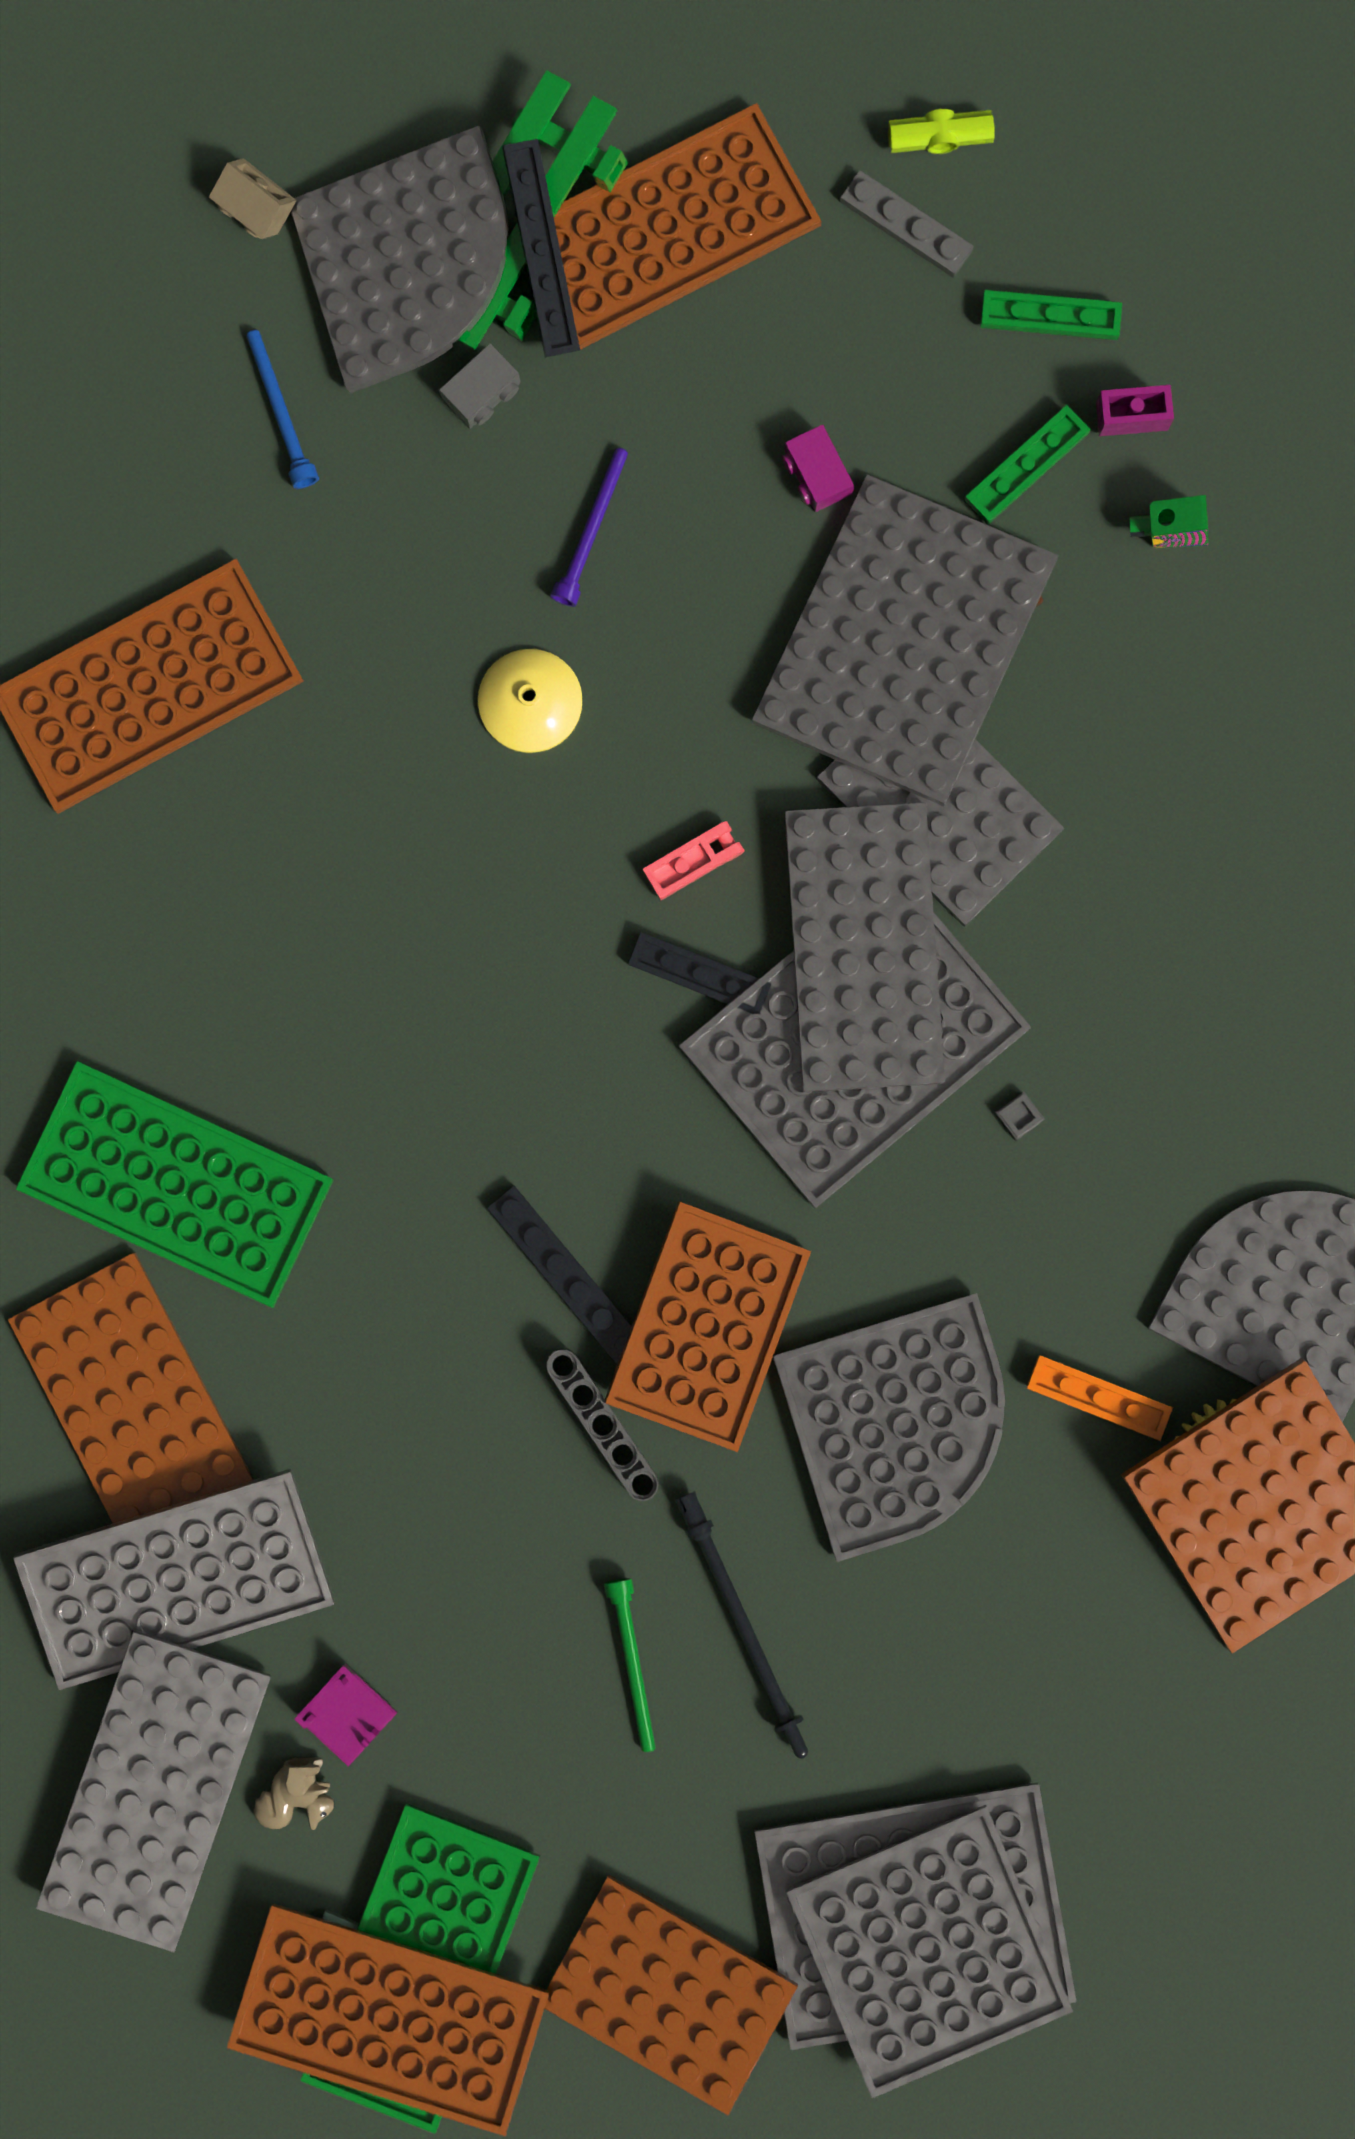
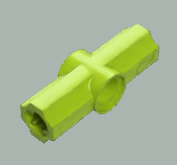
(941, 131)

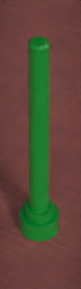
(620, 1594)

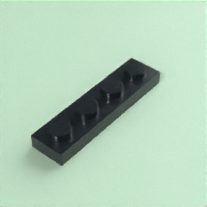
(694, 972)

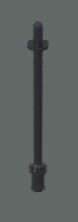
(700, 1530)

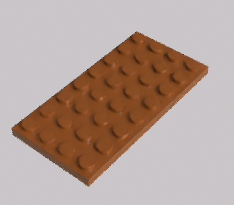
(679, 223)
(147, 686)
(128, 1393)
(388, 2019)

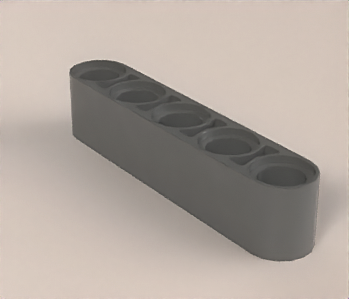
(608, 1442)

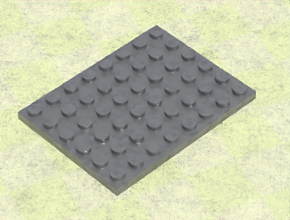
(905, 640)
(835, 1134)
(814, 1847)

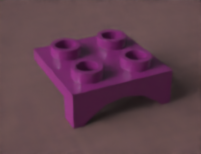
(346, 1714)

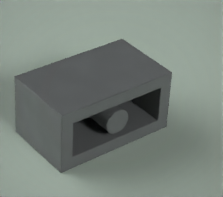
(481, 387)

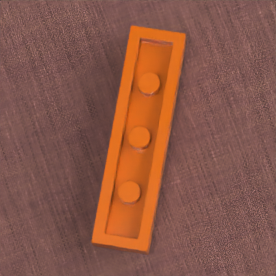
(1099, 1398)

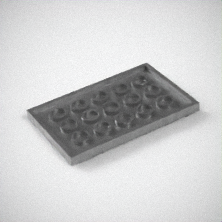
(976, 839)

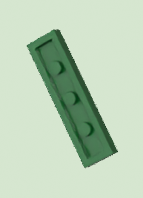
(1051, 315)
(1027, 464)

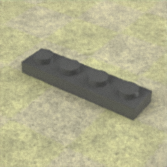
(906, 224)

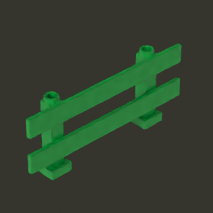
(575, 152)

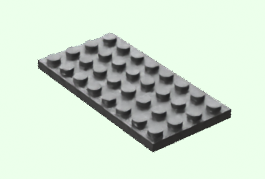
(864, 947)
(176, 1575)
(153, 1791)

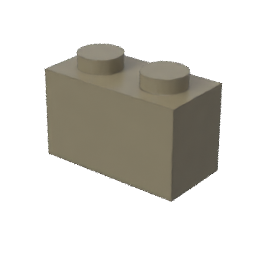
(252, 199)

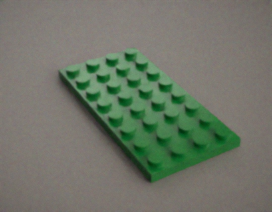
(175, 1184)
(447, 1896)

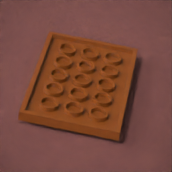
(707, 1326)
(669, 1994)

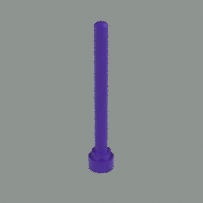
(567, 589)

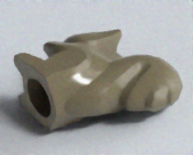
(291, 1788)

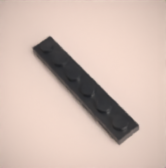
(541, 248)
(562, 1271)

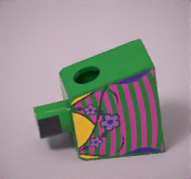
(1187, 518)

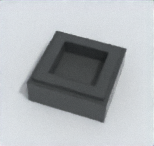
(1019, 1116)

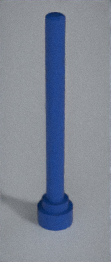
(301, 471)

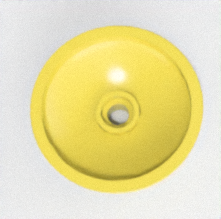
(535, 723)

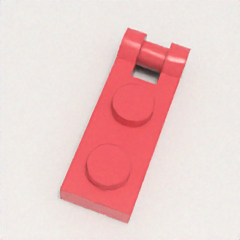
(692, 861)

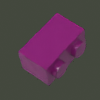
(1134, 410)
(817, 469)

